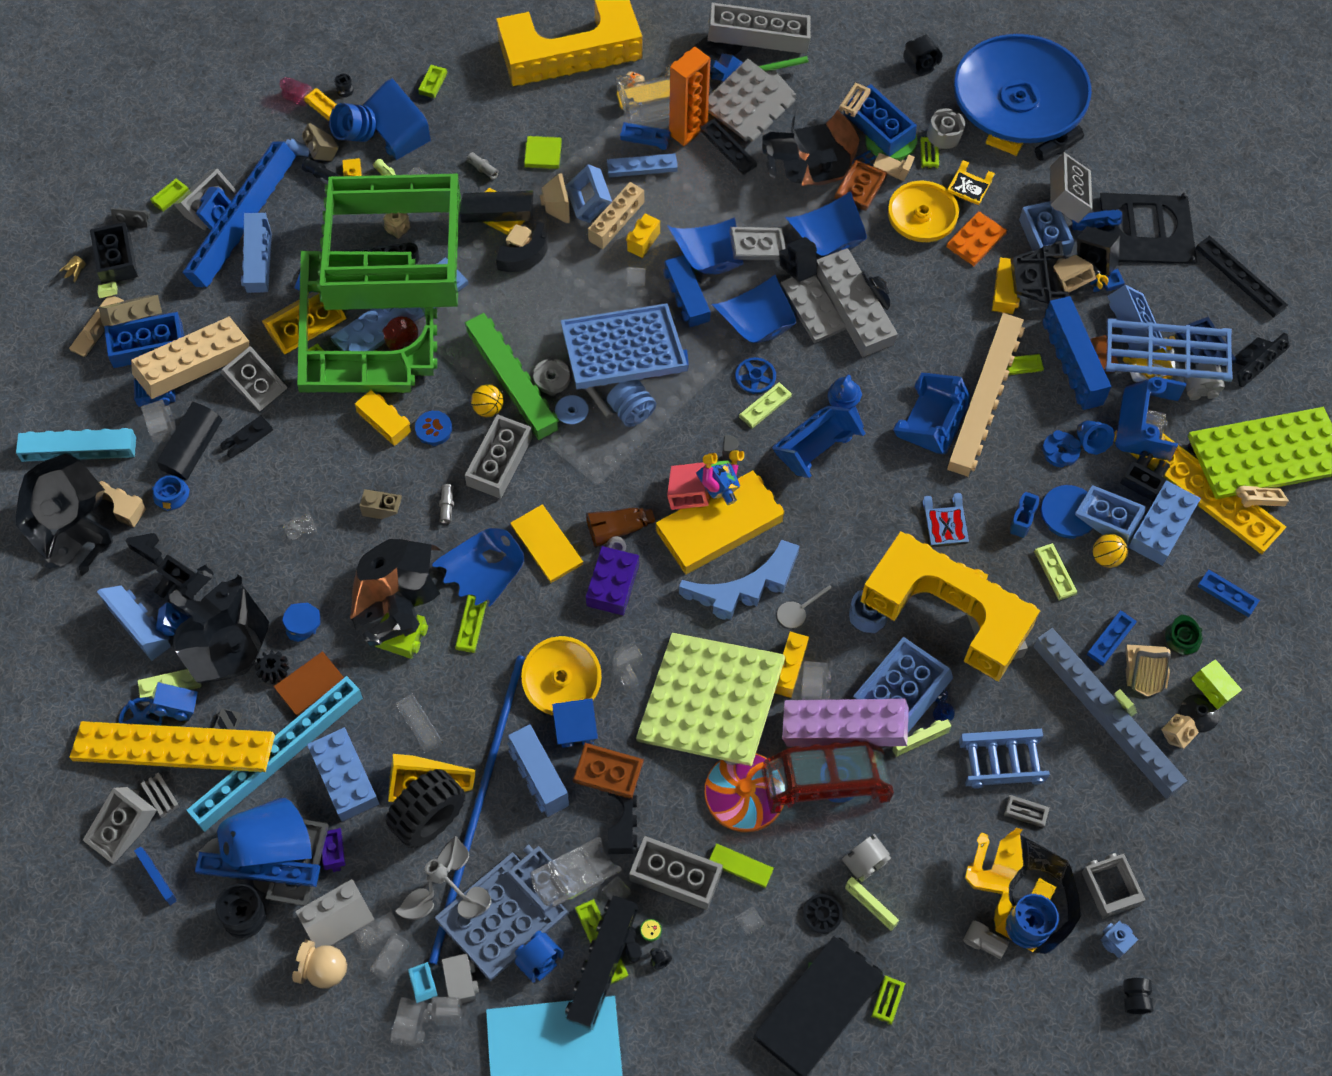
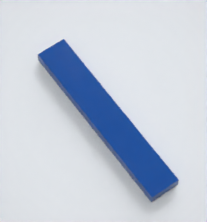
(278, 872)

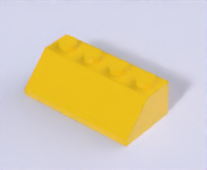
(284, 324)

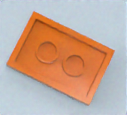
(976, 238)

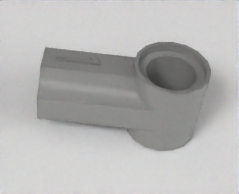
(979, 937)

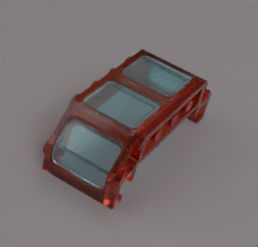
(826, 773)

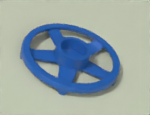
(755, 375)
(139, 717)

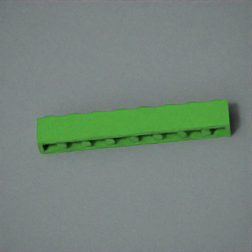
(511, 376)

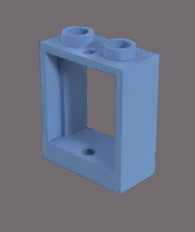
(601, 199)

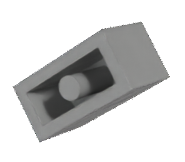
(459, 978)

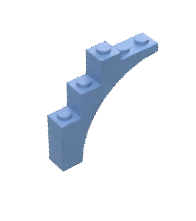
(725, 596)

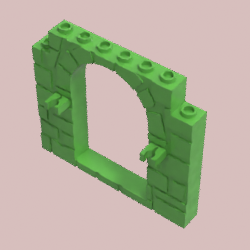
(360, 369)

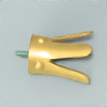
(74, 266)

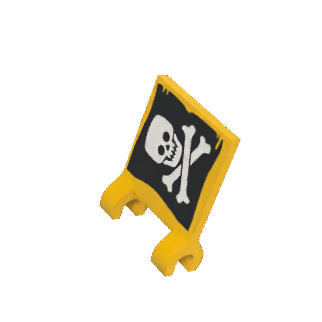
(968, 185)

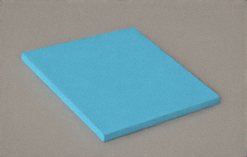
(544, 1043)

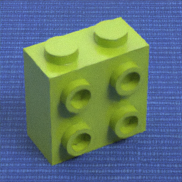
(405, 645)

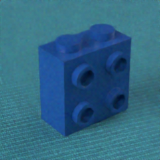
(574, 722)

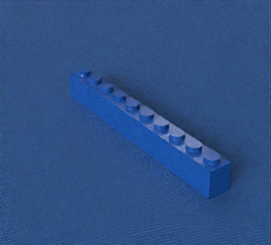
(230, 226)

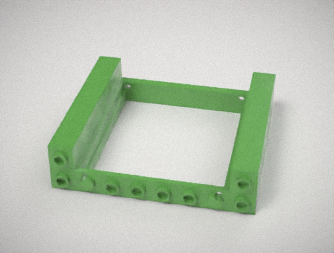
(395, 284)

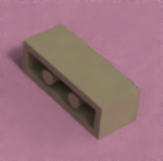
(130, 310)

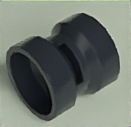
(343, 85)

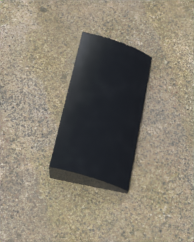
(497, 206)

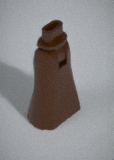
(618, 523)

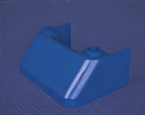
(1132, 431)
(815, 436)

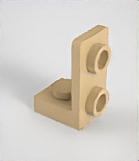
(893, 167)

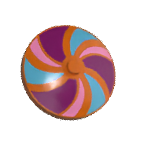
(739, 796)

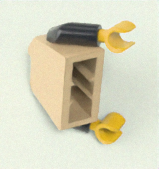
(1074, 273)

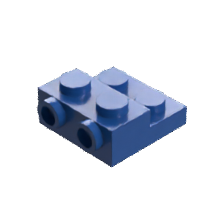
(213, 206)

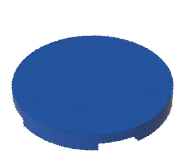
(1059, 511)

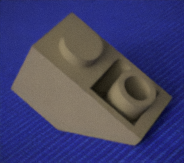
(319, 143)
(379, 504)

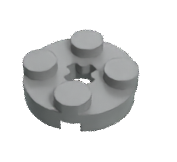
(555, 385)

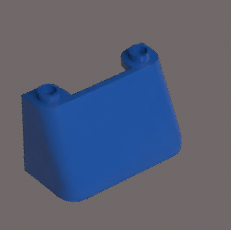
(398, 120)
(936, 412)

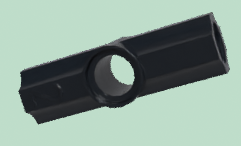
(1059, 145)

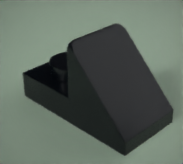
(145, 547)

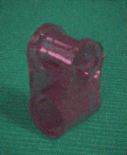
(295, 90)

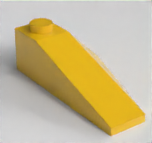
(408, 769)

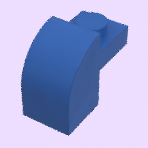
(724, 67)

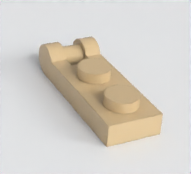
(1261, 496)

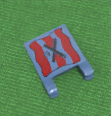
(946, 524)

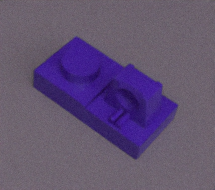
(333, 850)

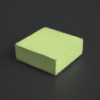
(107, 289)

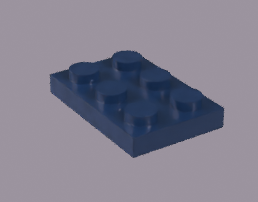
(1206, 323)

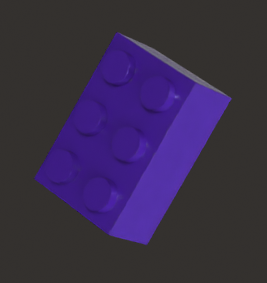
(612, 580)

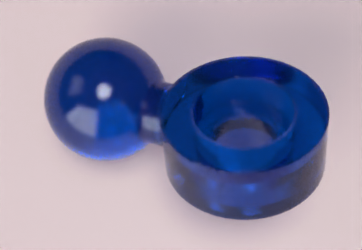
(938, 711)

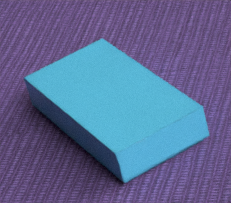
(422, 982)

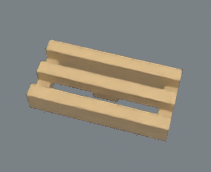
(849, 109)

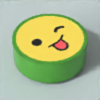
(650, 930)

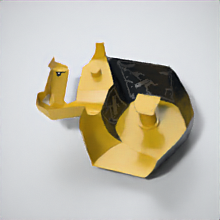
(1013, 859)

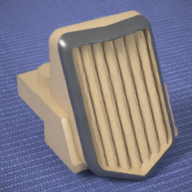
(1147, 668)

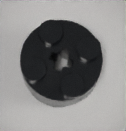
(922, 55)

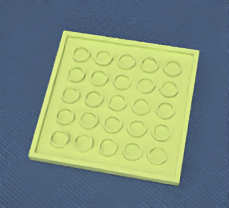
(711, 699)

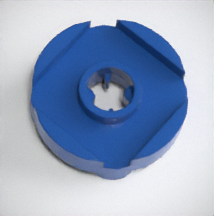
(1065, 440)

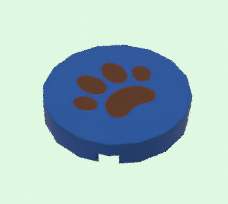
(433, 428)

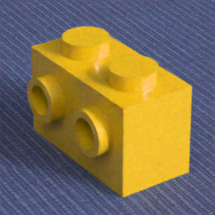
(643, 235)

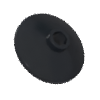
(1203, 721)

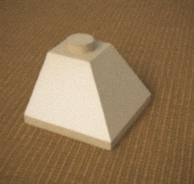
(555, 199)

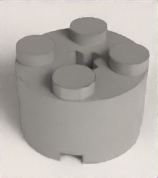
(945, 129)
(1204, 387)
(866, 857)

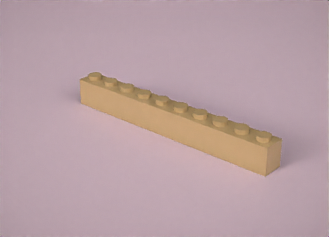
(985, 395)

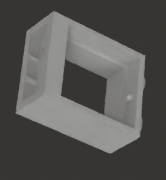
(1134, 900)

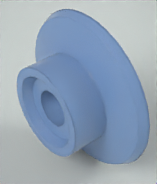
(568, 404)

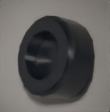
(660, 959)

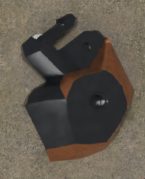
(813, 153)
(392, 581)

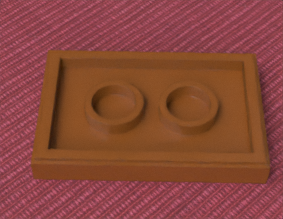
(863, 183)
(308, 683)
(608, 770)

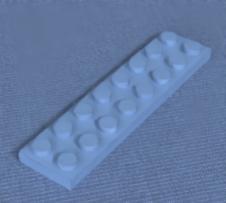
(366, 331)

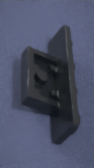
(1258, 356)

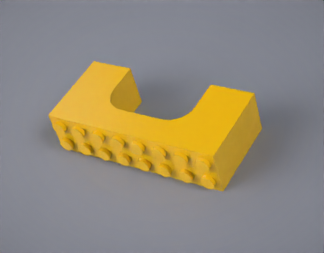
(536, 58)
(917, 568)

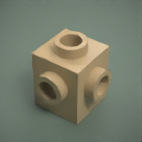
(396, 224)
(1180, 730)

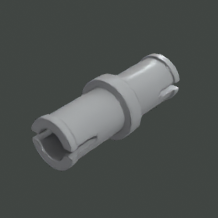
(482, 165)
(446, 504)

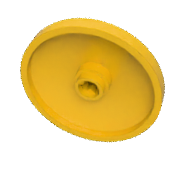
(923, 211)
(560, 672)

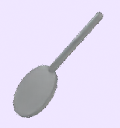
(793, 614)

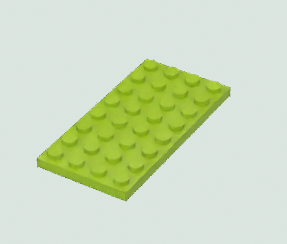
(1265, 451)

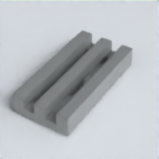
(152, 782)
(1027, 819)

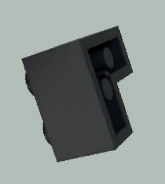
(799, 259)

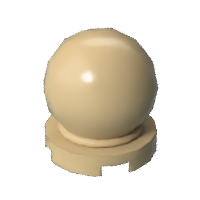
(320, 965)

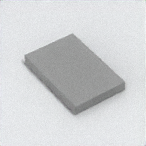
(756, 243)

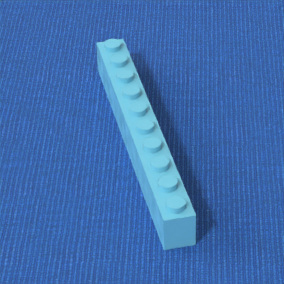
(285, 746)

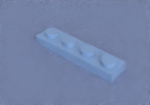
(642, 165)

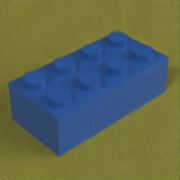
(883, 122)
(141, 336)

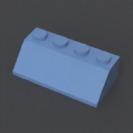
(1132, 306)
(134, 620)

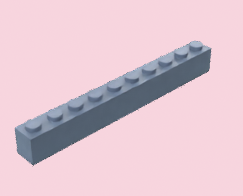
(1110, 713)

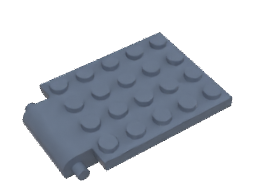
(509, 921)

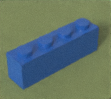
(687, 291)

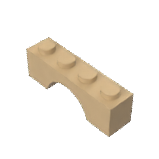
(126, 508)

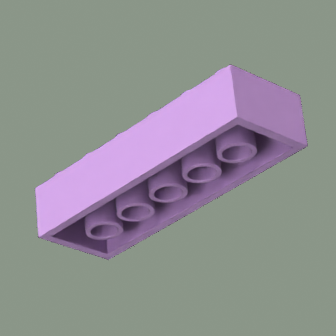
(843, 721)

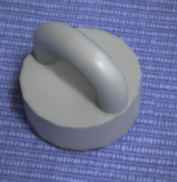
(616, 543)

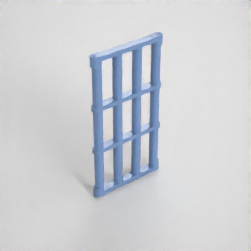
(1187, 344)

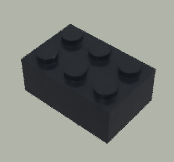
(113, 253)

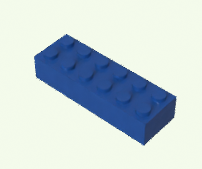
(1076, 353)

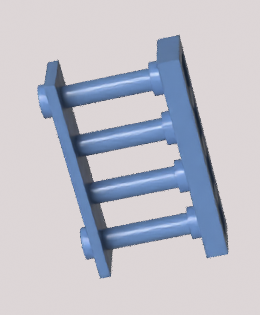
(1011, 739)

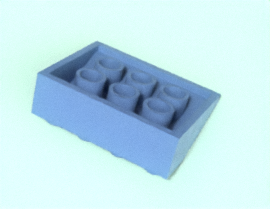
(907, 675)

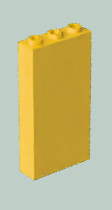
(710, 531)

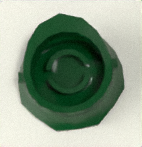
(1184, 635)

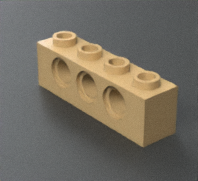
(616, 215)

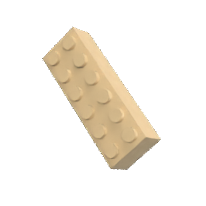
(189, 357)

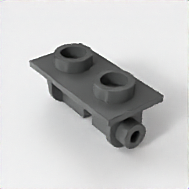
(130, 217)

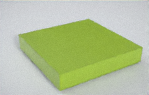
(543, 152)

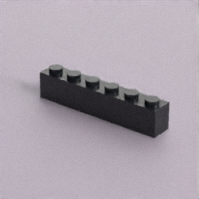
(602, 962)

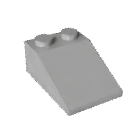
(253, 379)
(119, 823)

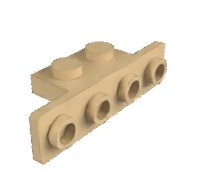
(92, 330)

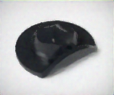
(879, 288)

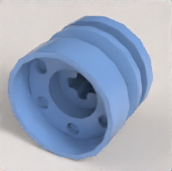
(631, 402)

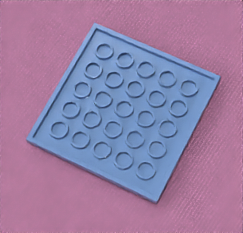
(623, 346)

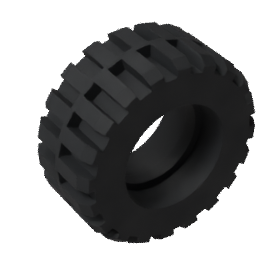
(425, 808)

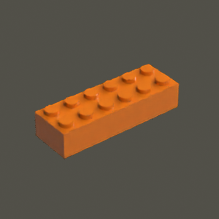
(689, 95)

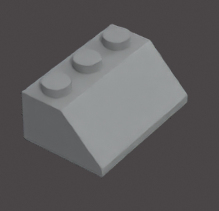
(190, 201)
(335, 915)

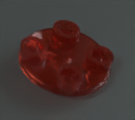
(400, 333)

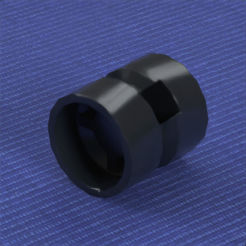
(1138, 996)

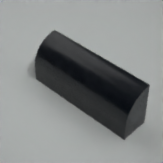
(189, 441)

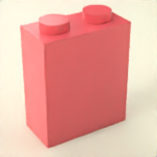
(685, 487)

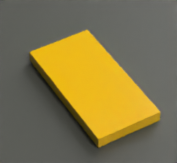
(546, 543)

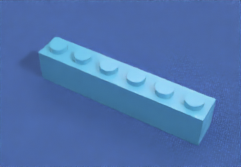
(80, 444)

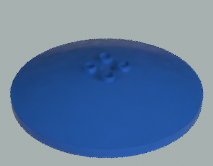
(1025, 65)

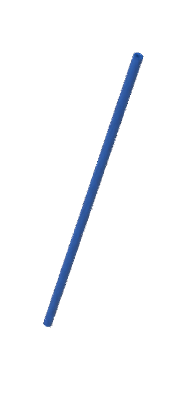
(480, 797)

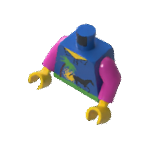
(720, 477)

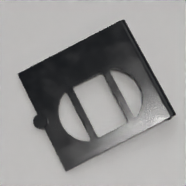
(1174, 249)

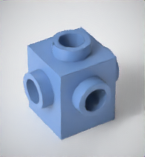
(1118, 938)

